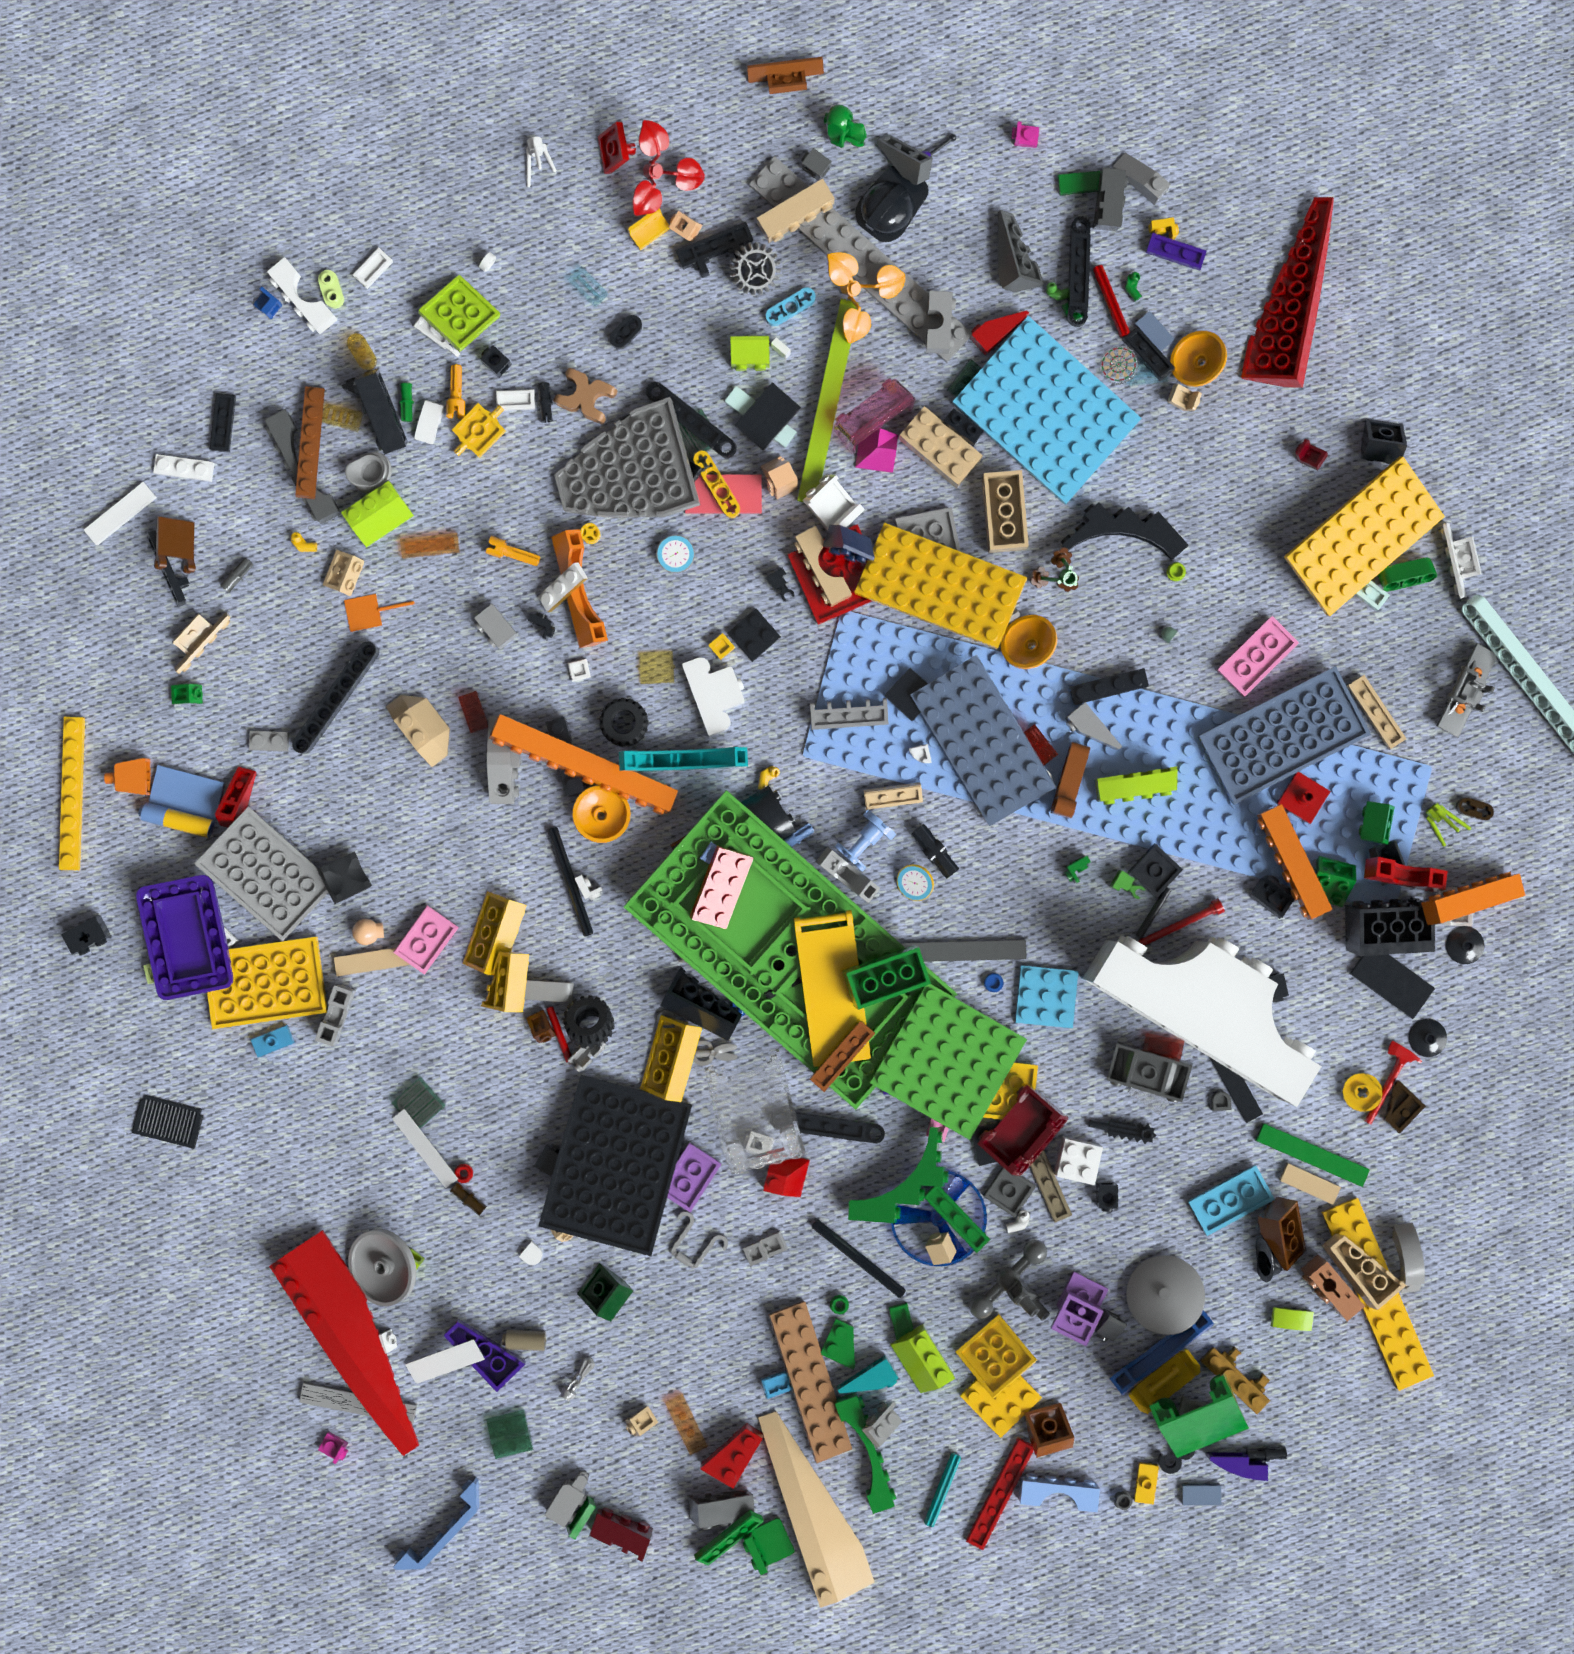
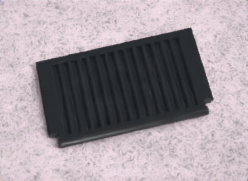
(168, 1121)

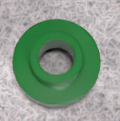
(837, 1310)

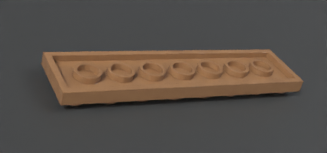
(810, 1381)

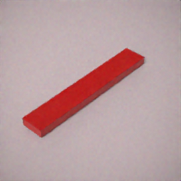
(1000, 1493)

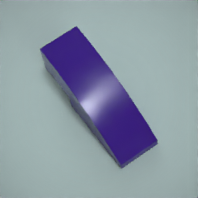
(1239, 1464)

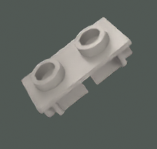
(581, 1057)

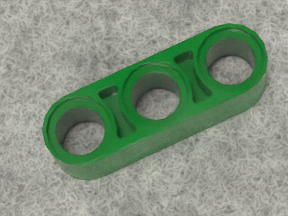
(1407, 574)

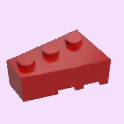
(733, 1456)

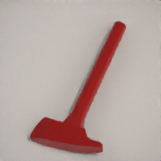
(1403, 1056)

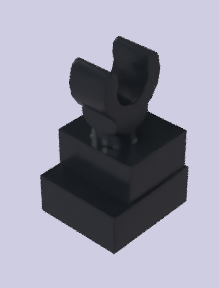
(777, 581)

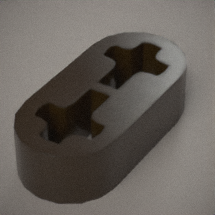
(1476, 805)

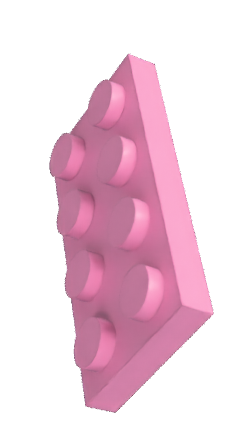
(1257, 656)

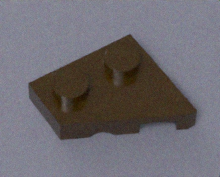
(1402, 1107)

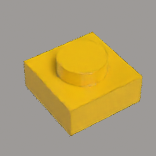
(721, 646)

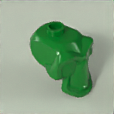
(842, 129)

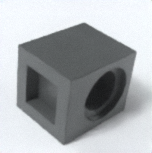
(815, 164)

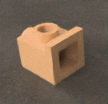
(690, 231)

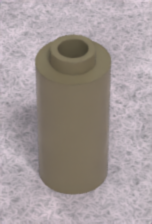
(524, 1340)

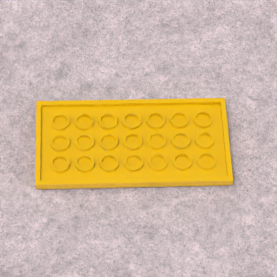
(1364, 536)
(941, 585)

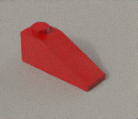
(994, 331)
(236, 797)

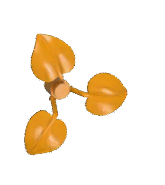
(841, 269)

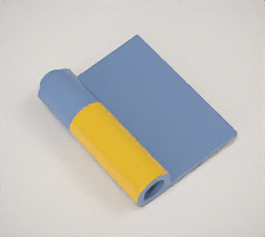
(183, 801)

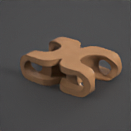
(585, 396)

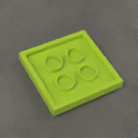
(459, 313)

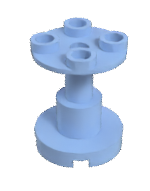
(870, 834)

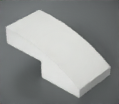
(429, 421)

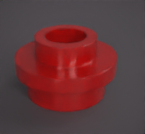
(457, 1172)

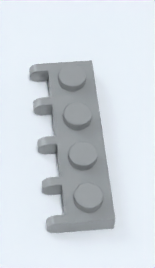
(849, 716)

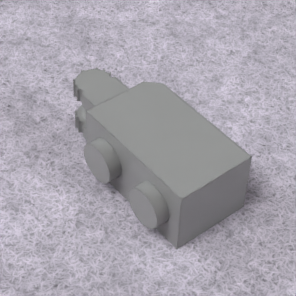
(567, 1499)

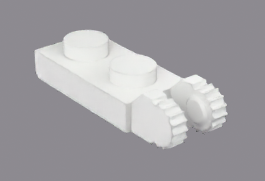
(426, 329)

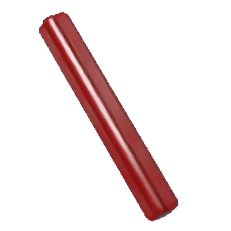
(1111, 300)

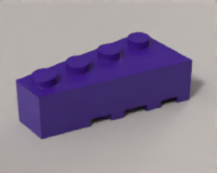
(499, 1362)

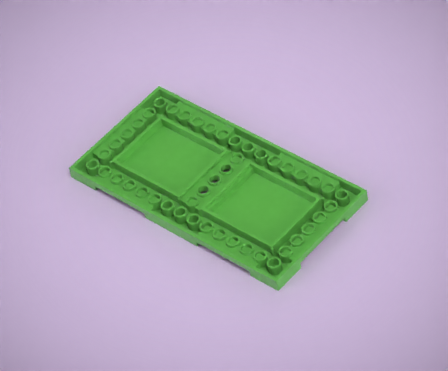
(760, 930)

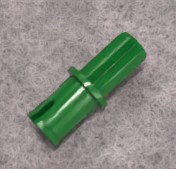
(406, 402)

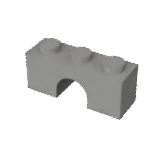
(941, 305)
(334, 1020)

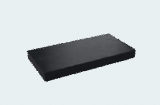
(1393, 982)

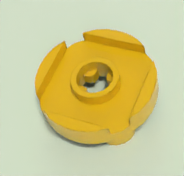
(1373, 1092)

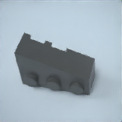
(1110, 199)

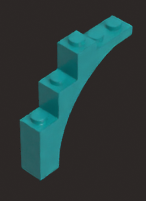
(683, 759)

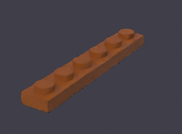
(310, 442)

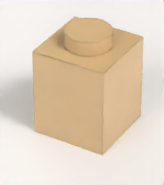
(940, 1248)

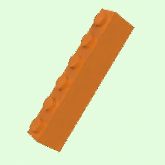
(1294, 862)
(1473, 899)

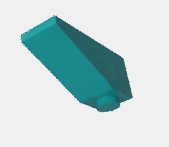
(872, 1377)

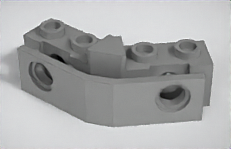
(501, 768)

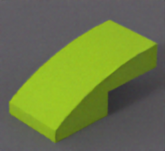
(1292, 1319)

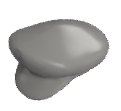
(369, 472)

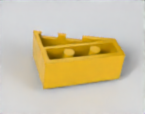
(508, 983)

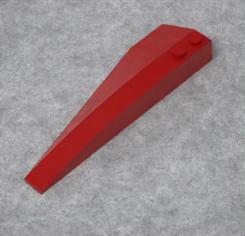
(1286, 329)

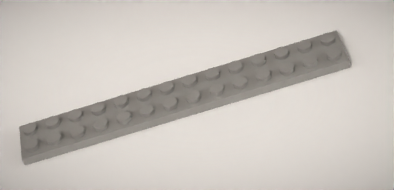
(835, 234)

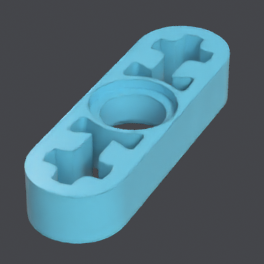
(805, 304)

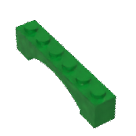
(879, 1494)

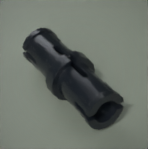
(545, 402)
(1267, 1453)

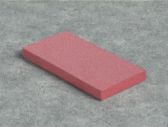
(745, 488)

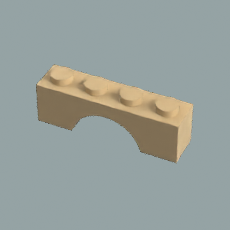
(834, 588)

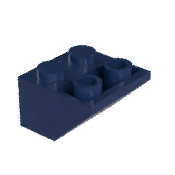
(848, 543)

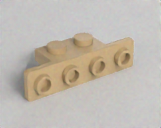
(196, 636)

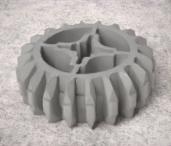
(749, 275)

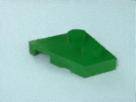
(840, 1344)

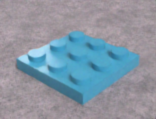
(1046, 996)

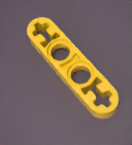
(718, 483)

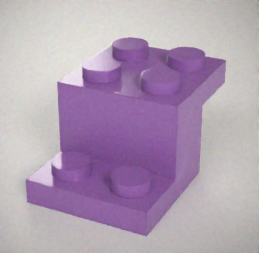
(1079, 1308)

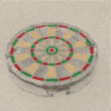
(1119, 365)

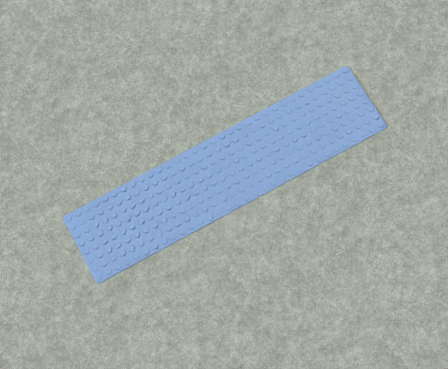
(1154, 734)

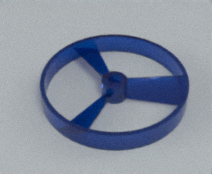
(913, 1215)

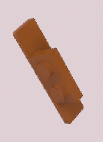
(786, 75)

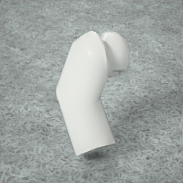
(1020, 1222)

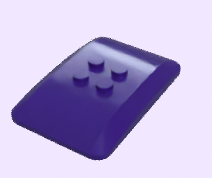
(185, 937)

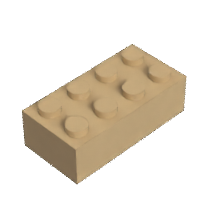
(940, 447)
(1005, 511)

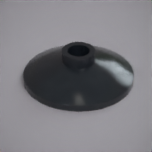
(1456, 941)
(1418, 1037)

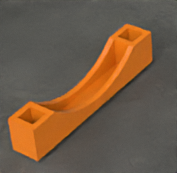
(587, 625)

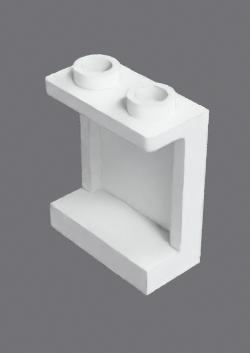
(832, 503)

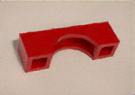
(1414, 877)

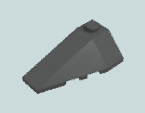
(1014, 263)

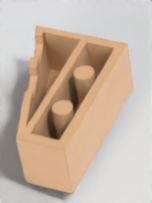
(779, 477)

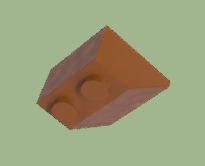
(1049, 1430)

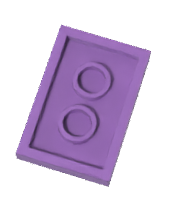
(692, 1176)

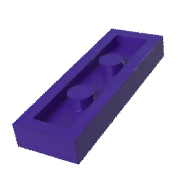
(1176, 251)

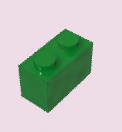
(1376, 822)

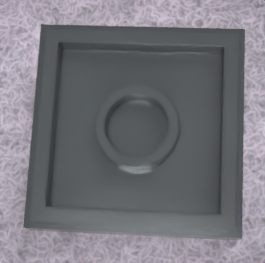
(1009, 1191)

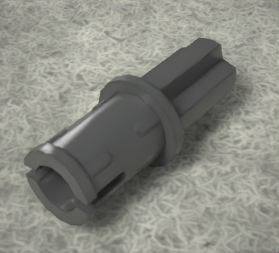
(236, 575)

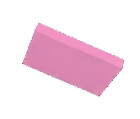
(425, 939)

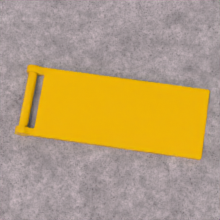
(826, 995)

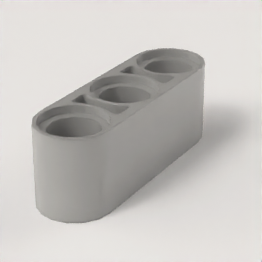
(549, 991)

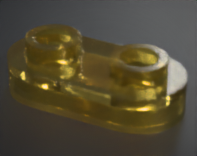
(362, 352)

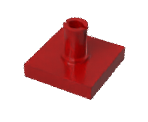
(614, 148)
(1303, 797)

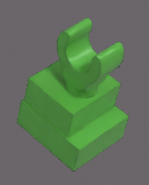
(1124, 881)

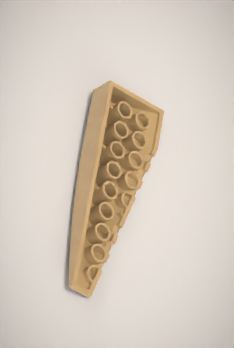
(825, 1538)

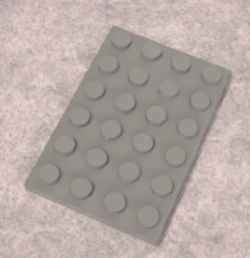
(264, 873)

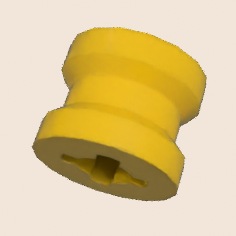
(588, 530)

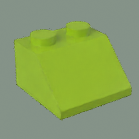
(750, 352)

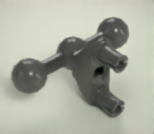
(1018, 1291)

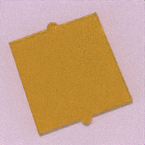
(656, 667)

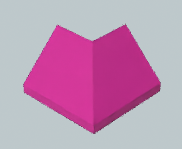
(877, 451)

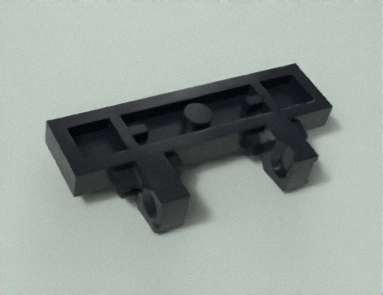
(700, 252)

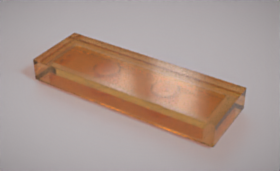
(430, 545)
(686, 1424)

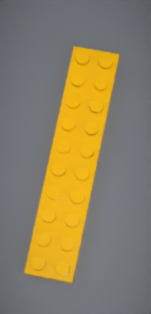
(1391, 1322)

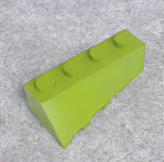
(1136, 784)

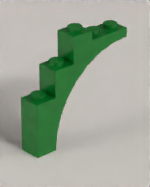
(927, 1173)

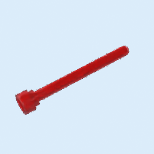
(1214, 908)

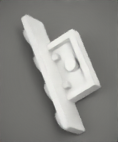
(1463, 559)

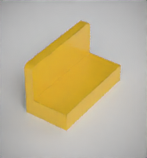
(648, 229)

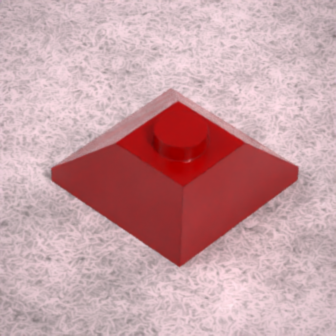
(787, 1177)

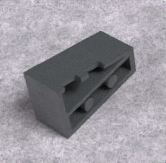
(719, 1509)

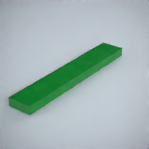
(1312, 1155)

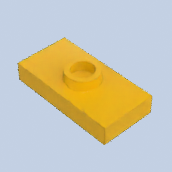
(1146, 1483)

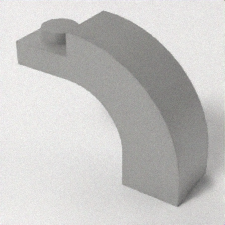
(848, 875)
(1410, 1257)

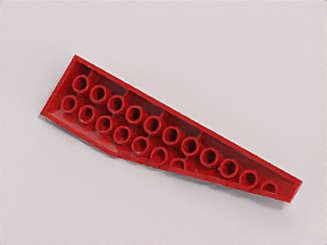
(345, 1329)

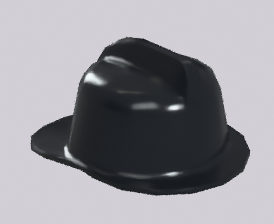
(1266, 1261)

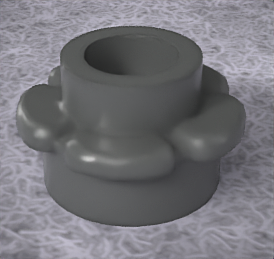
(1123, 1505)

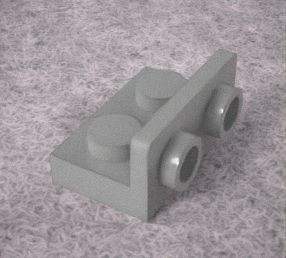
(882, 1424)

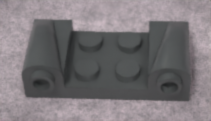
(1149, 1072)

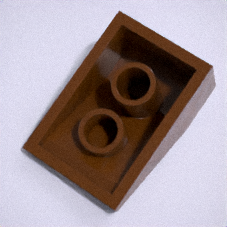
(1283, 1230)

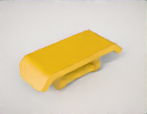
(1165, 1380)

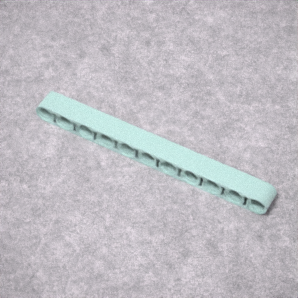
(1521, 666)

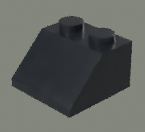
(1383, 441)

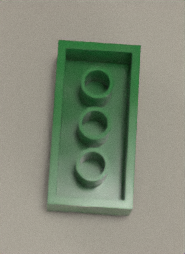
(886, 977)

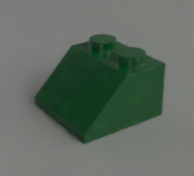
(605, 1292)

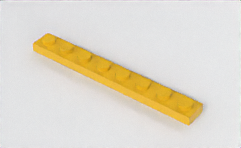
(71, 793)

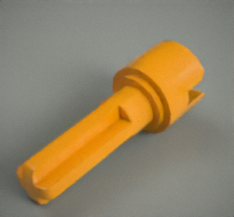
(455, 402)
(502, 549)

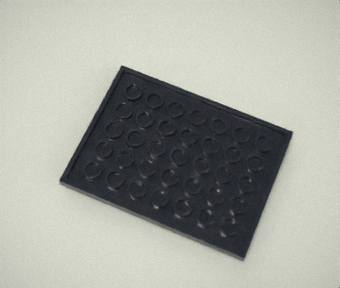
(615, 1165)

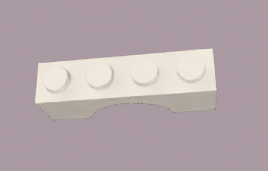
(287, 278)

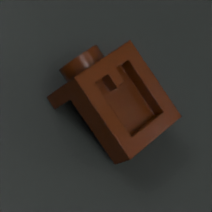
(540, 1027)

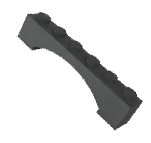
(282, 429)

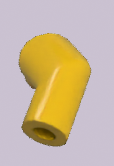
(301, 545)
(766, 775)

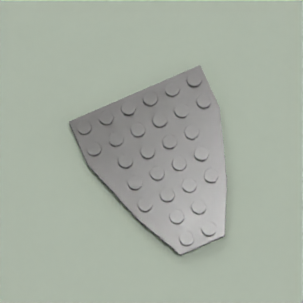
(631, 469)

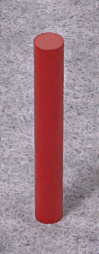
(559, 1033)

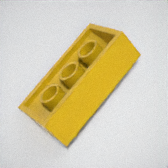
(493, 932)
(670, 1059)

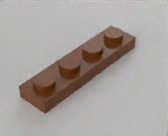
(842, 1055)

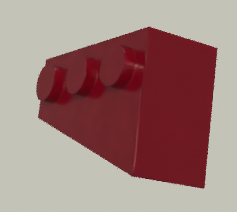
(622, 1532)

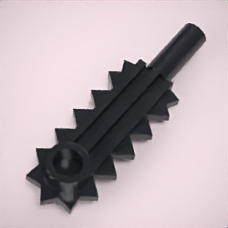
(1124, 1130)

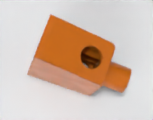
(131, 776)

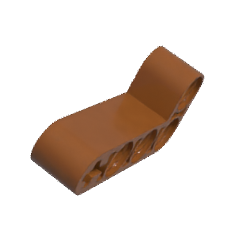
(1070, 779)

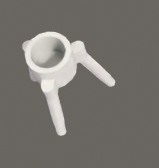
(536, 149)

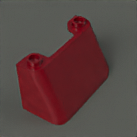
(1023, 1131)

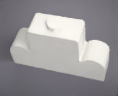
(714, 693)

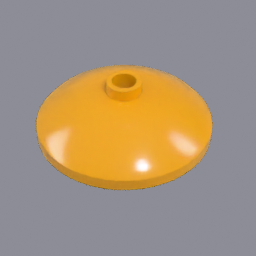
(1193, 350)
(1023, 634)
(615, 812)

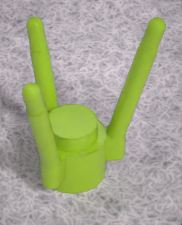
(1438, 812)

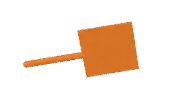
(364, 612)

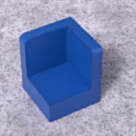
(267, 303)

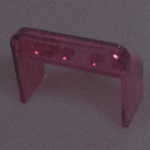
(873, 413)

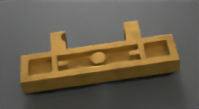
(1247, 1390)

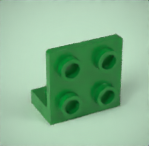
(1336, 879)

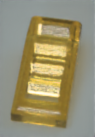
(356, 419)

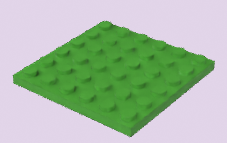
(948, 1060)

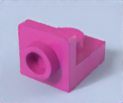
(1025, 135)
(334, 1447)

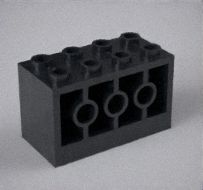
(1388, 928)

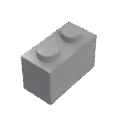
(495, 626)

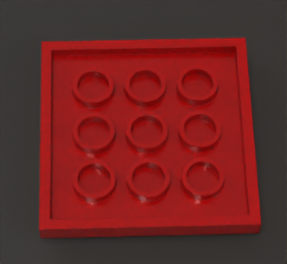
(833, 566)

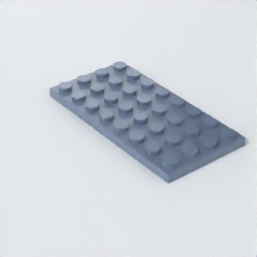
(1284, 735)
(983, 740)

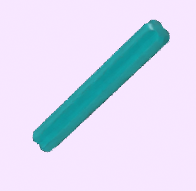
(942, 1490)

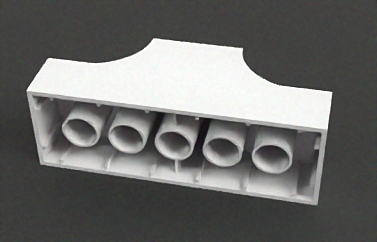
(1213, 1006)

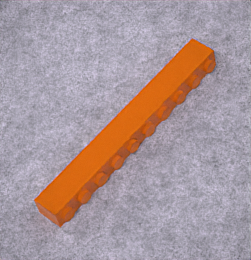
(582, 764)

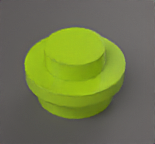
(1176, 571)

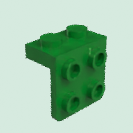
(768, 1545)

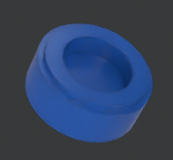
(993, 982)

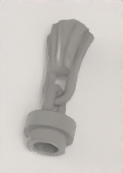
(586, 1366)

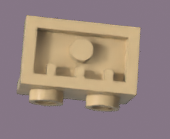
(343, 572)

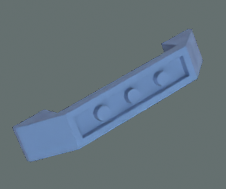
(410, 1560)

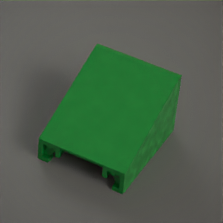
(1202, 1425)

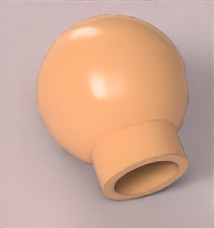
(367, 931)

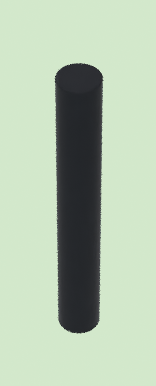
(1153, 912)

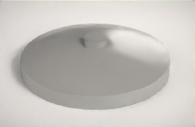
(382, 1267)
(1165, 1295)

